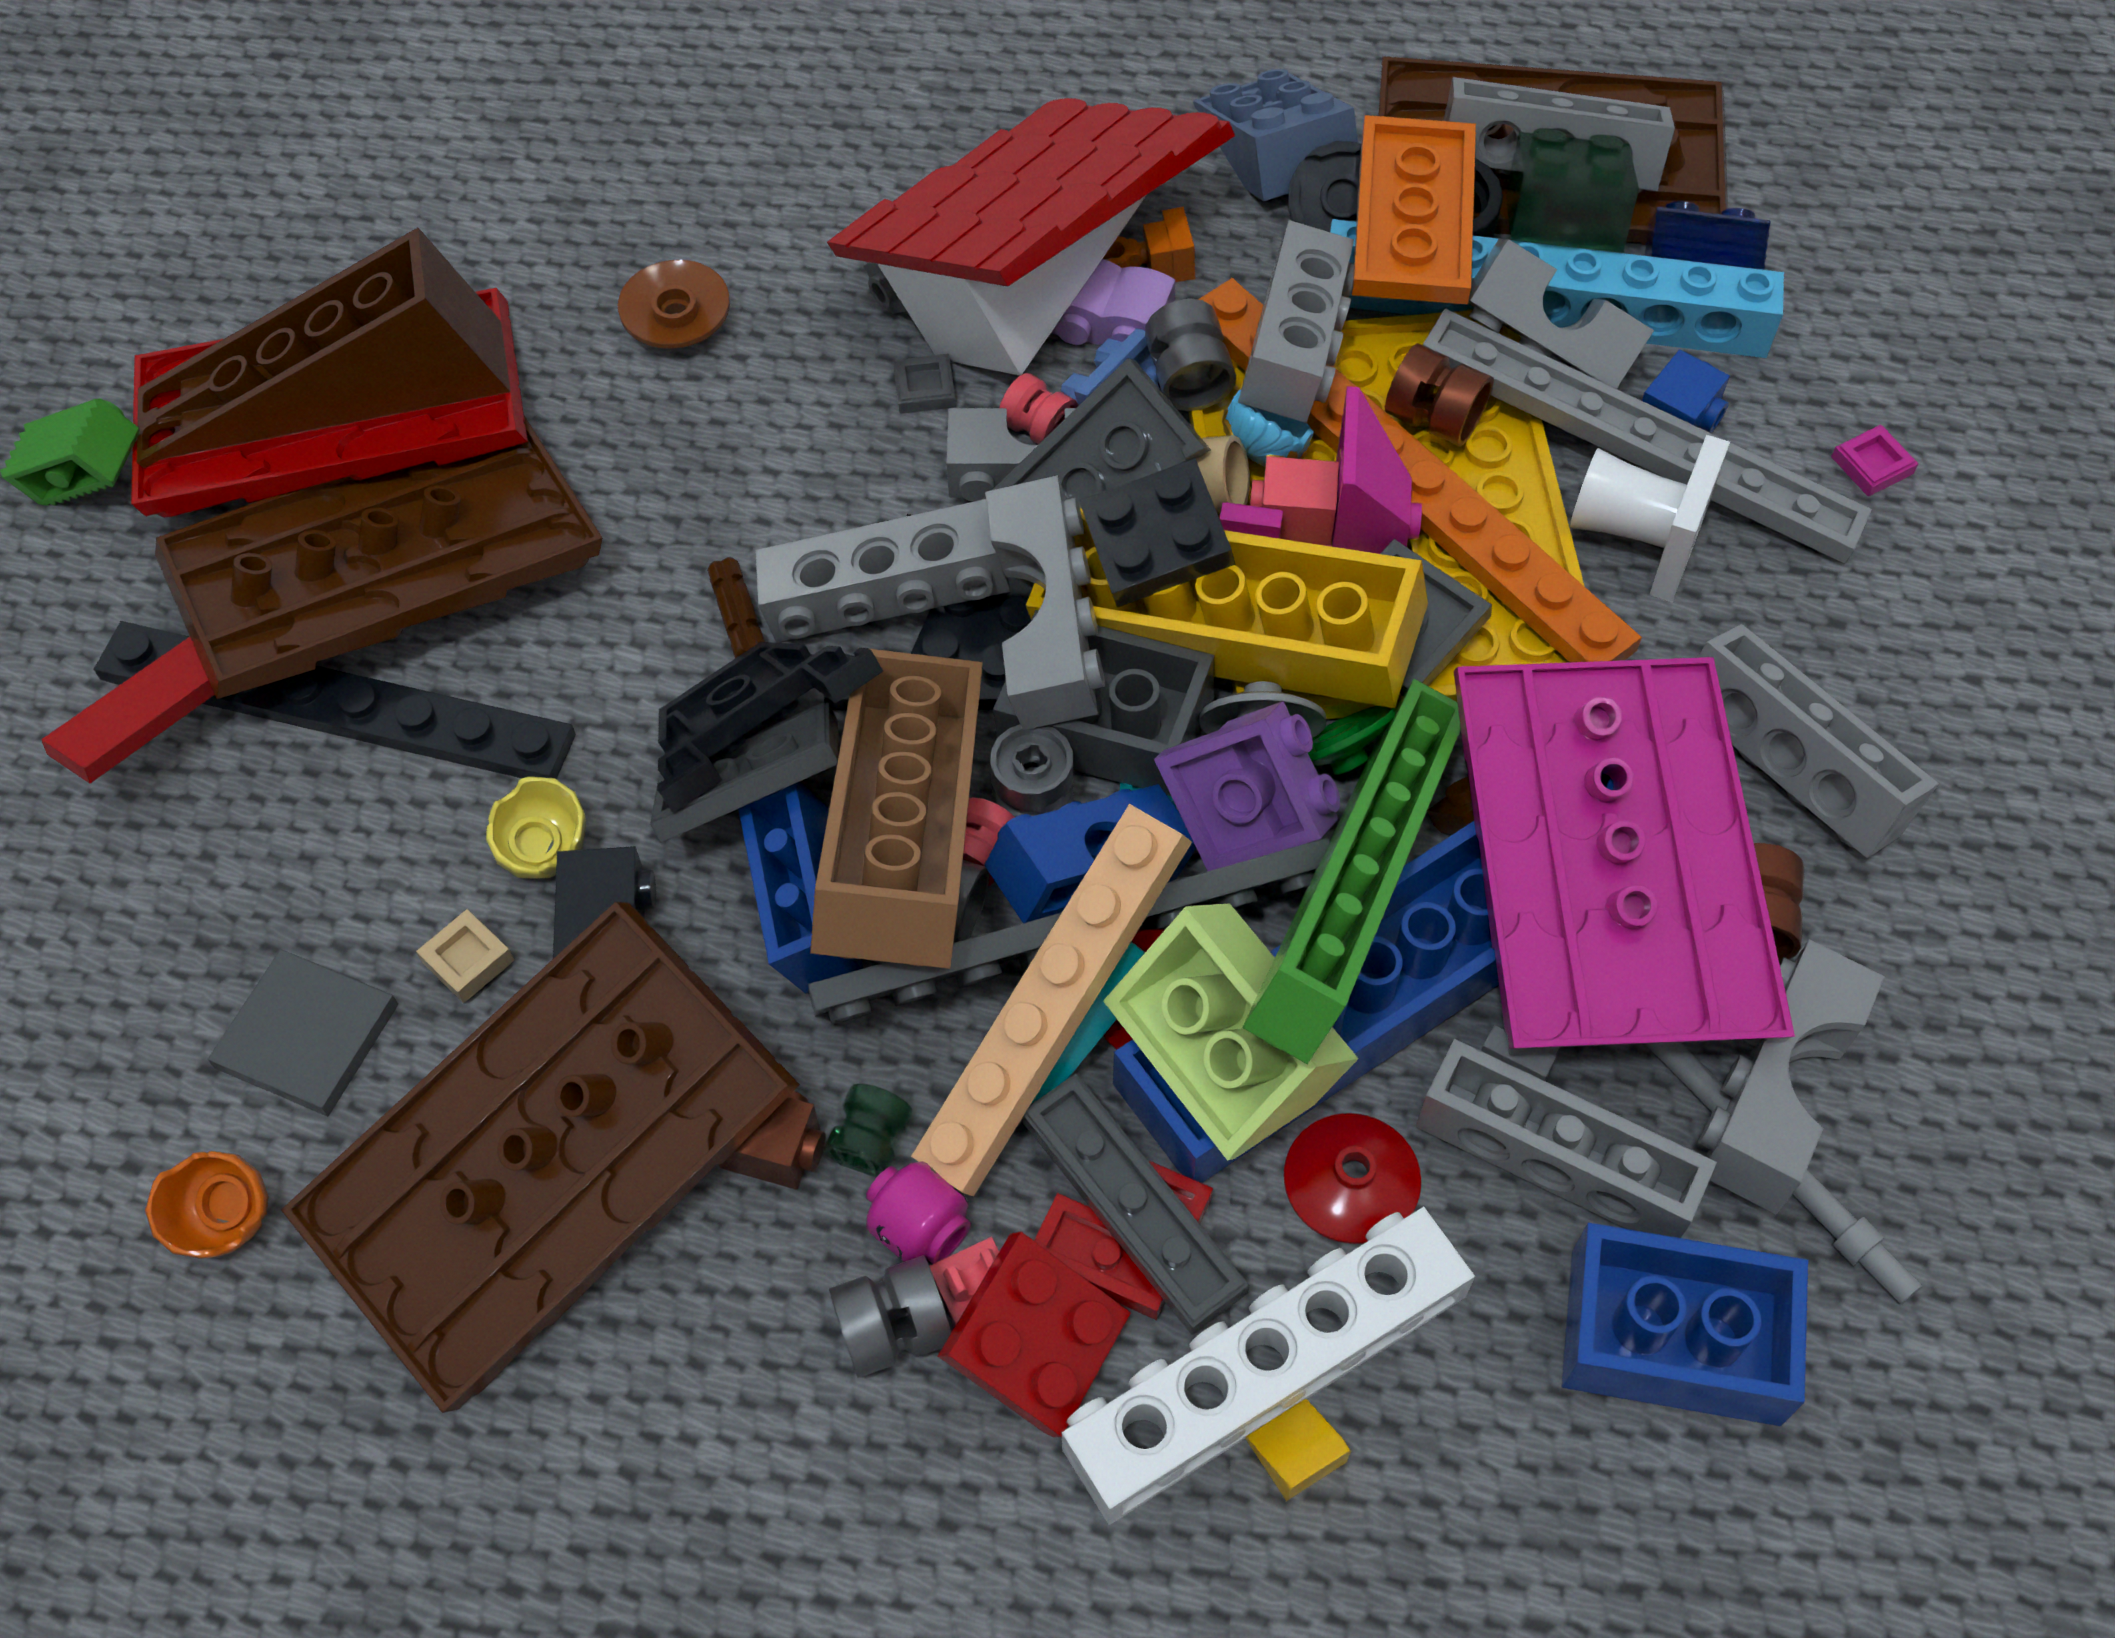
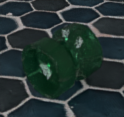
(868, 1130)

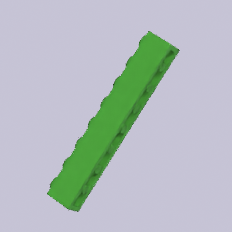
(1356, 877)

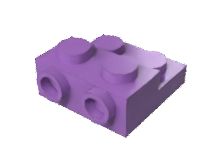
(1250, 787)

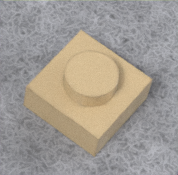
(465, 956)

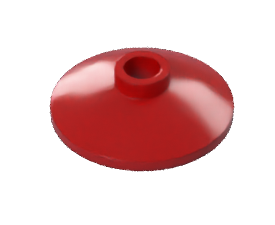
(1343, 1205)

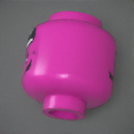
(917, 1213)

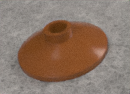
(671, 287)

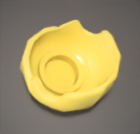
(529, 820)

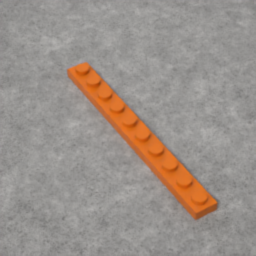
(1460, 517)

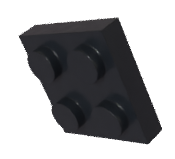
(1157, 532)

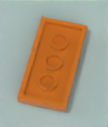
(1415, 210)

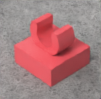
(961, 1275)

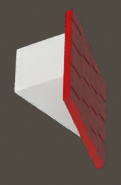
(1021, 222)

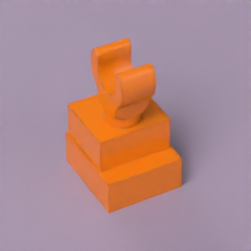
(1165, 247)

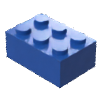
(1686, 1324)

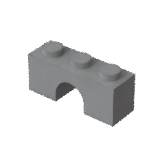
(1511, 294)
(981, 450)

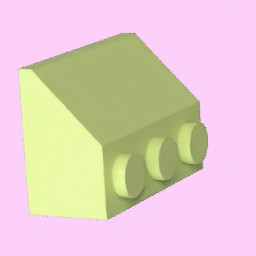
(1187, 1017)

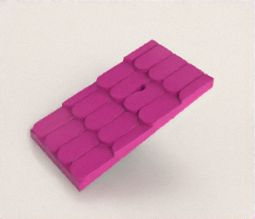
(1627, 903)

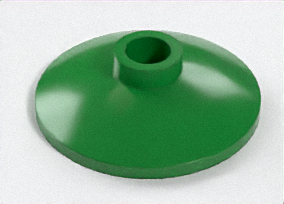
(1344, 740)

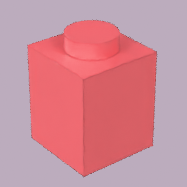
(1305, 495)

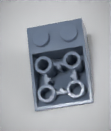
(1276, 127)

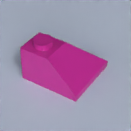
(1372, 484)

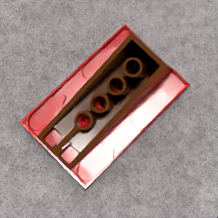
(339, 383)

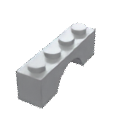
(1049, 661)
(1765, 1132)

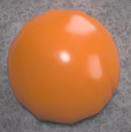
(198, 1191)

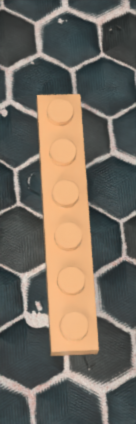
(1051, 999)

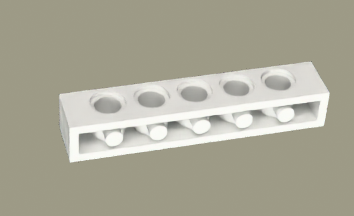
(1126, 1476)

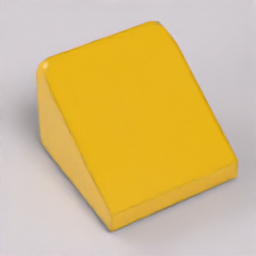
(1298, 1448)

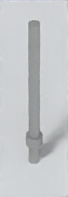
(1855, 1238)

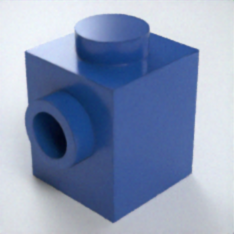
(1690, 391)

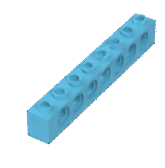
(1679, 299)

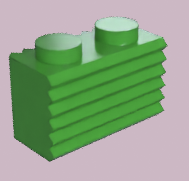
(71, 452)

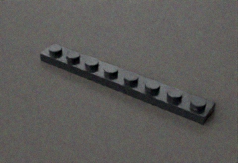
(372, 711)

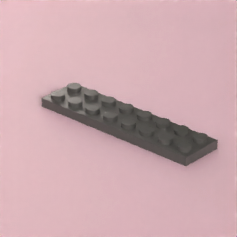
(980, 957)

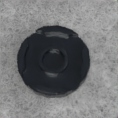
(1326, 185)

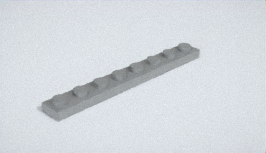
(1651, 437)

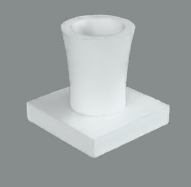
(1651, 508)

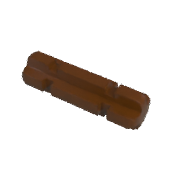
(735, 605)

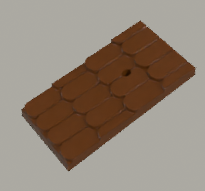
(1697, 152)
(367, 558)
(538, 1154)

